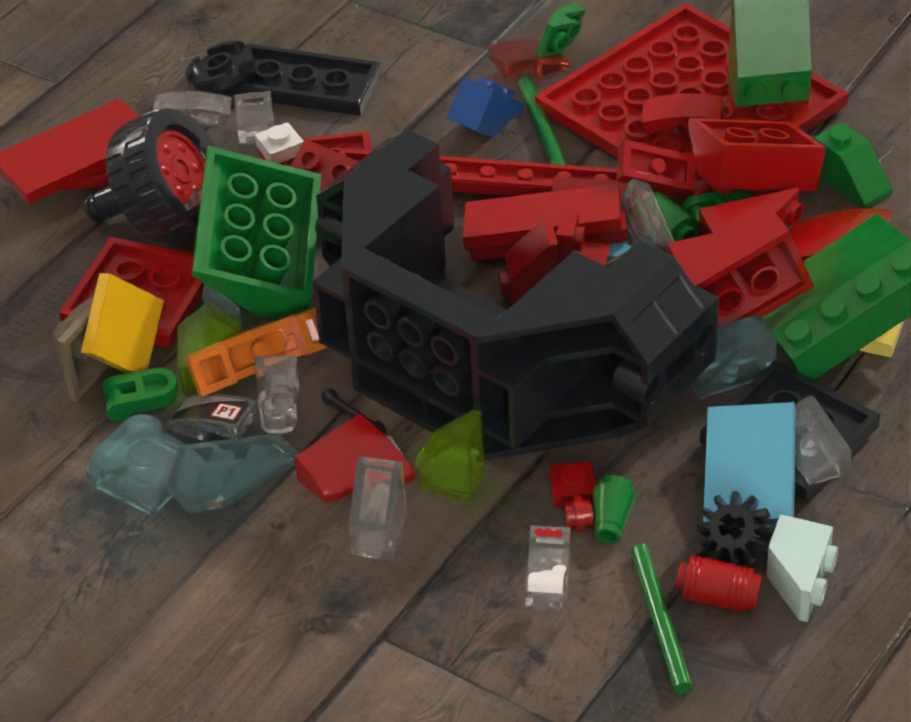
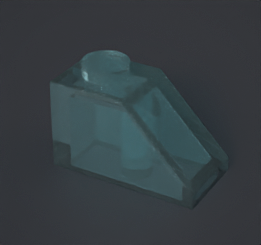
(741, 355)

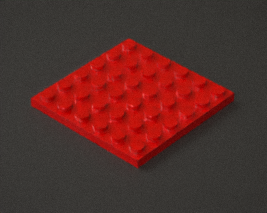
(671, 56)

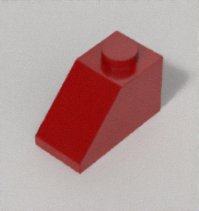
(529, 261)

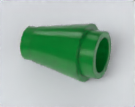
(612, 506)

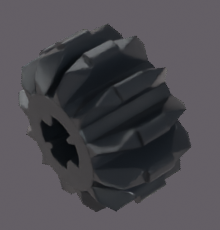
(744, 515)

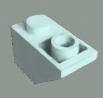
(797, 562)

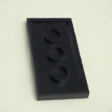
(310, 79)

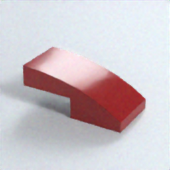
(677, 109)

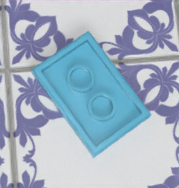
(753, 454)

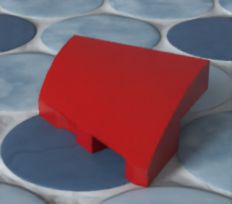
(331, 462)

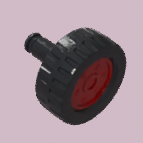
(152, 174)

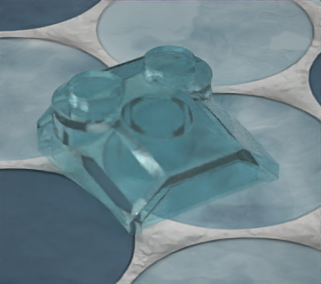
(135, 463)

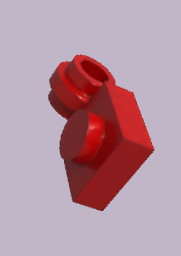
(573, 490)

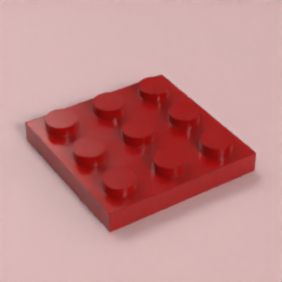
(152, 269)

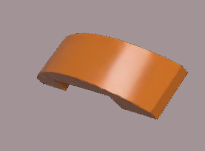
(235, 356)

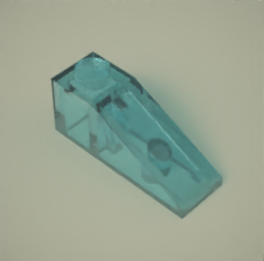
(225, 470)

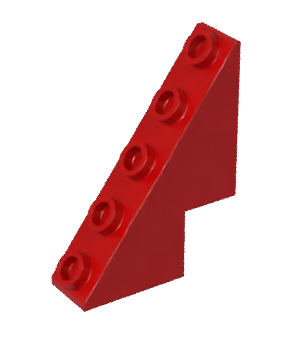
(721, 216)

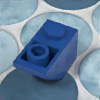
(484, 106)

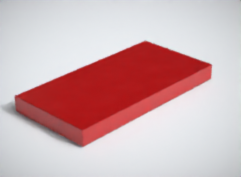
(63, 153)
(510, 218)

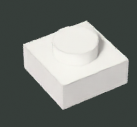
(279, 143)

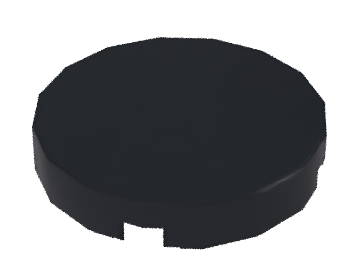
(221, 68)

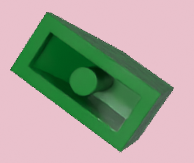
(852, 166)

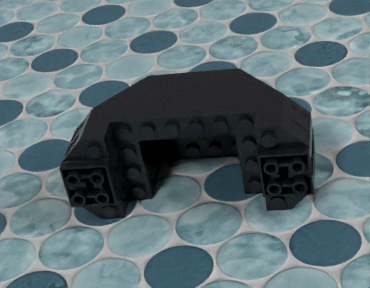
(560, 368)

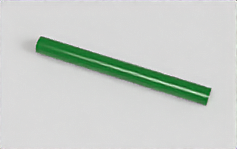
(541, 122)
(661, 619)

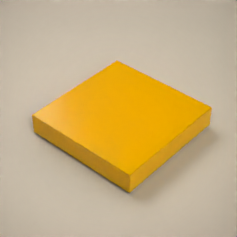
(121, 324)

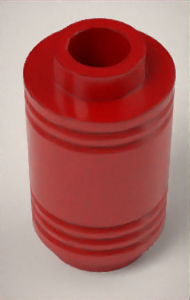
(719, 584)

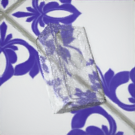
(645, 216)
(818, 444)

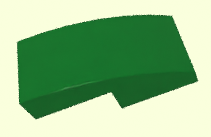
(560, 30)

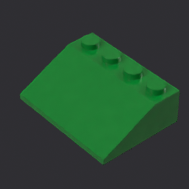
(257, 232)
(855, 298)

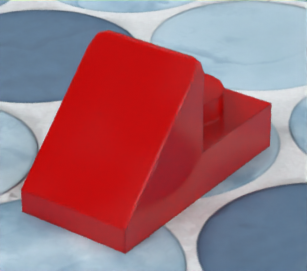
(659, 167)
(572, 238)

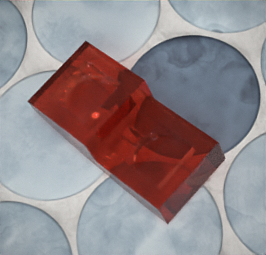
(521, 55)

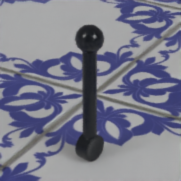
(330, 397)

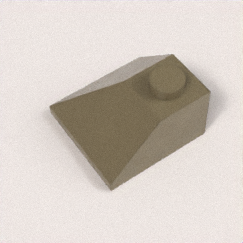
(77, 368)

